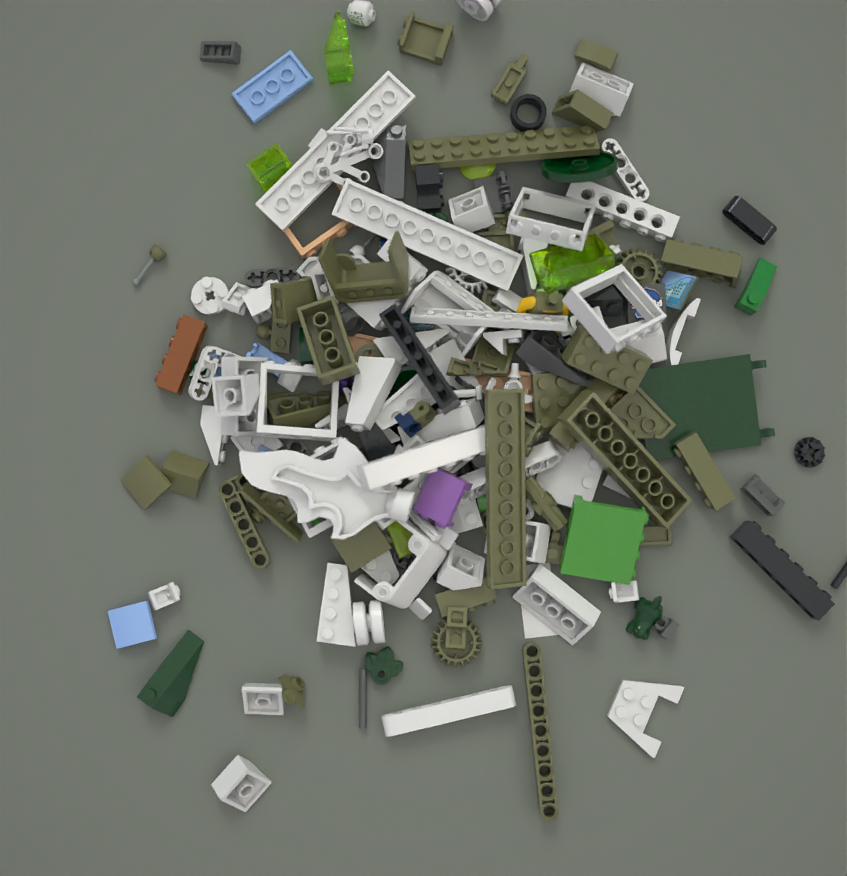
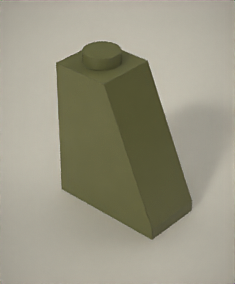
(582, 110)

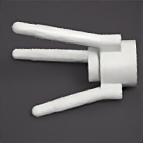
(363, 136)

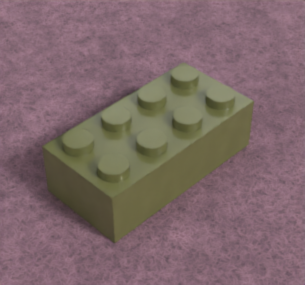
(328, 340)
(621, 368)

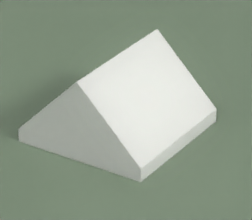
(263, 699)

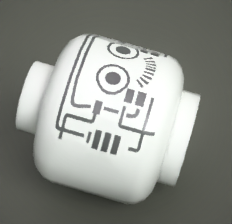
(361, 13)

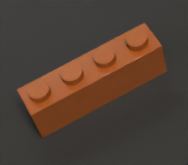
(181, 354)

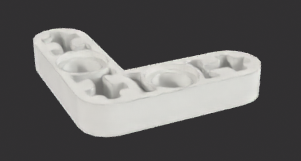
(212, 365)

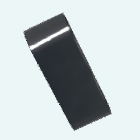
(749, 220)

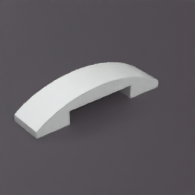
(687, 313)

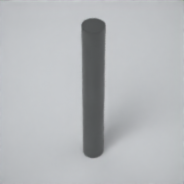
(362, 698)

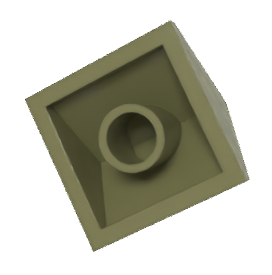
(185, 473)

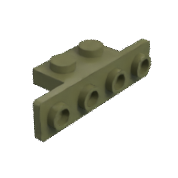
(276, 508)

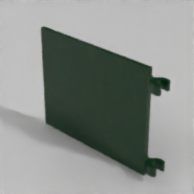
(707, 399)

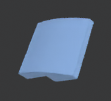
(132, 624)

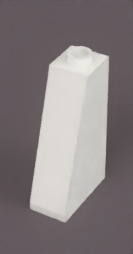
(370, 390)

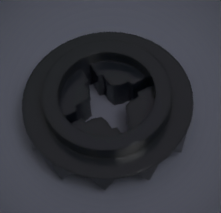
(806, 460)

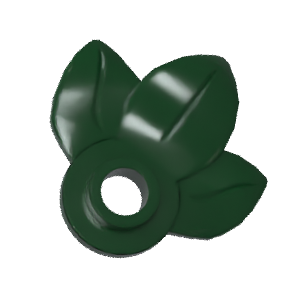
(384, 663)

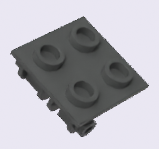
(498, 191)

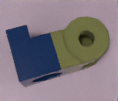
(416, 418)

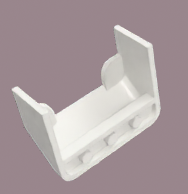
(444, 293)
(428, 559)

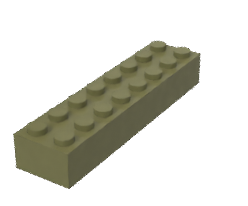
(624, 458)

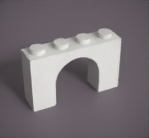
(371, 309)

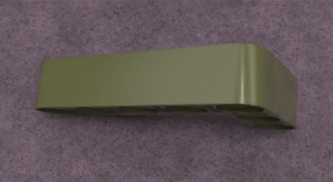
(237, 518)

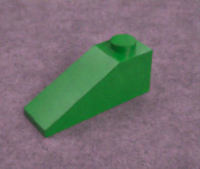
(756, 287)

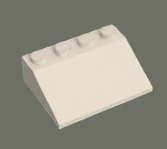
(573, 475)

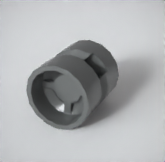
(352, 321)

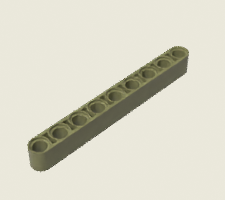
(548, 778)

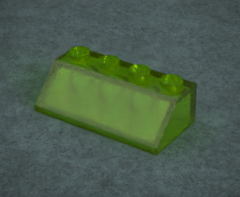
(565, 267)

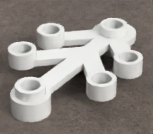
(344, 163)

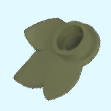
(293, 690)

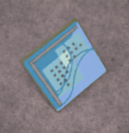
(677, 288)

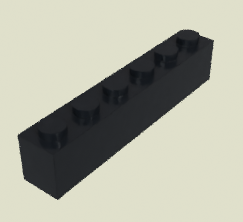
(420, 359)
(782, 570)

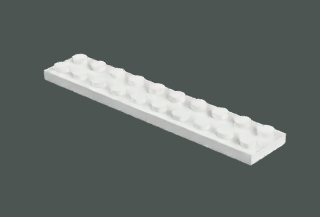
(298, 187)
(427, 235)

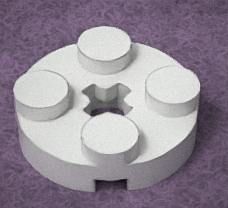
(199, 297)

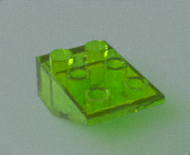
(337, 52)

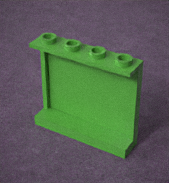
(603, 541)

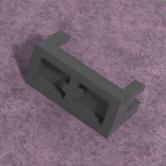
(762, 495)

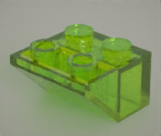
(269, 166)

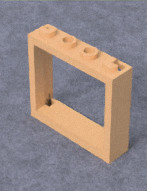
(310, 250)

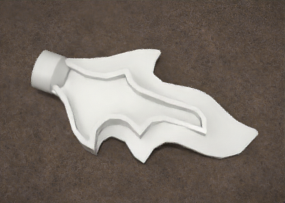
(327, 487)

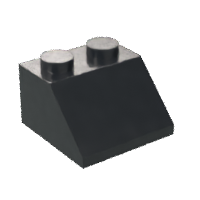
(608, 299)

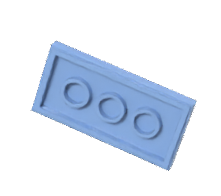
(272, 87)

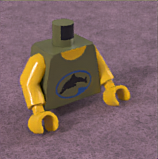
(543, 303)

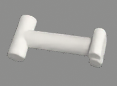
(470, 393)

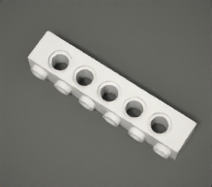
(631, 206)

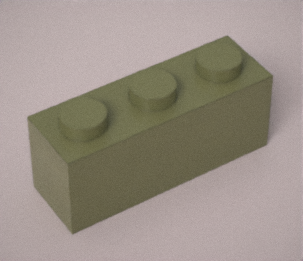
(466, 598)

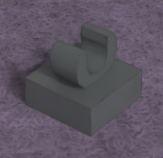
(667, 628)

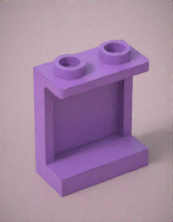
(441, 497)

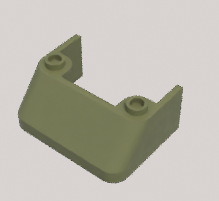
(366, 281)

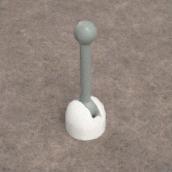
(359, 249)

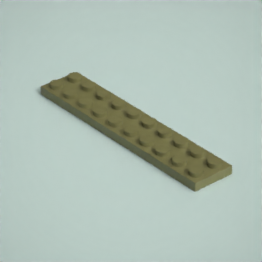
(504, 147)
(505, 487)

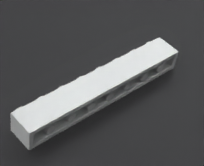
(422, 458)

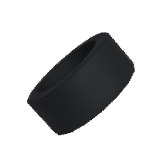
(528, 99)

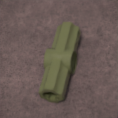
(544, 504)

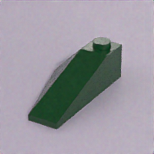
(171, 681)

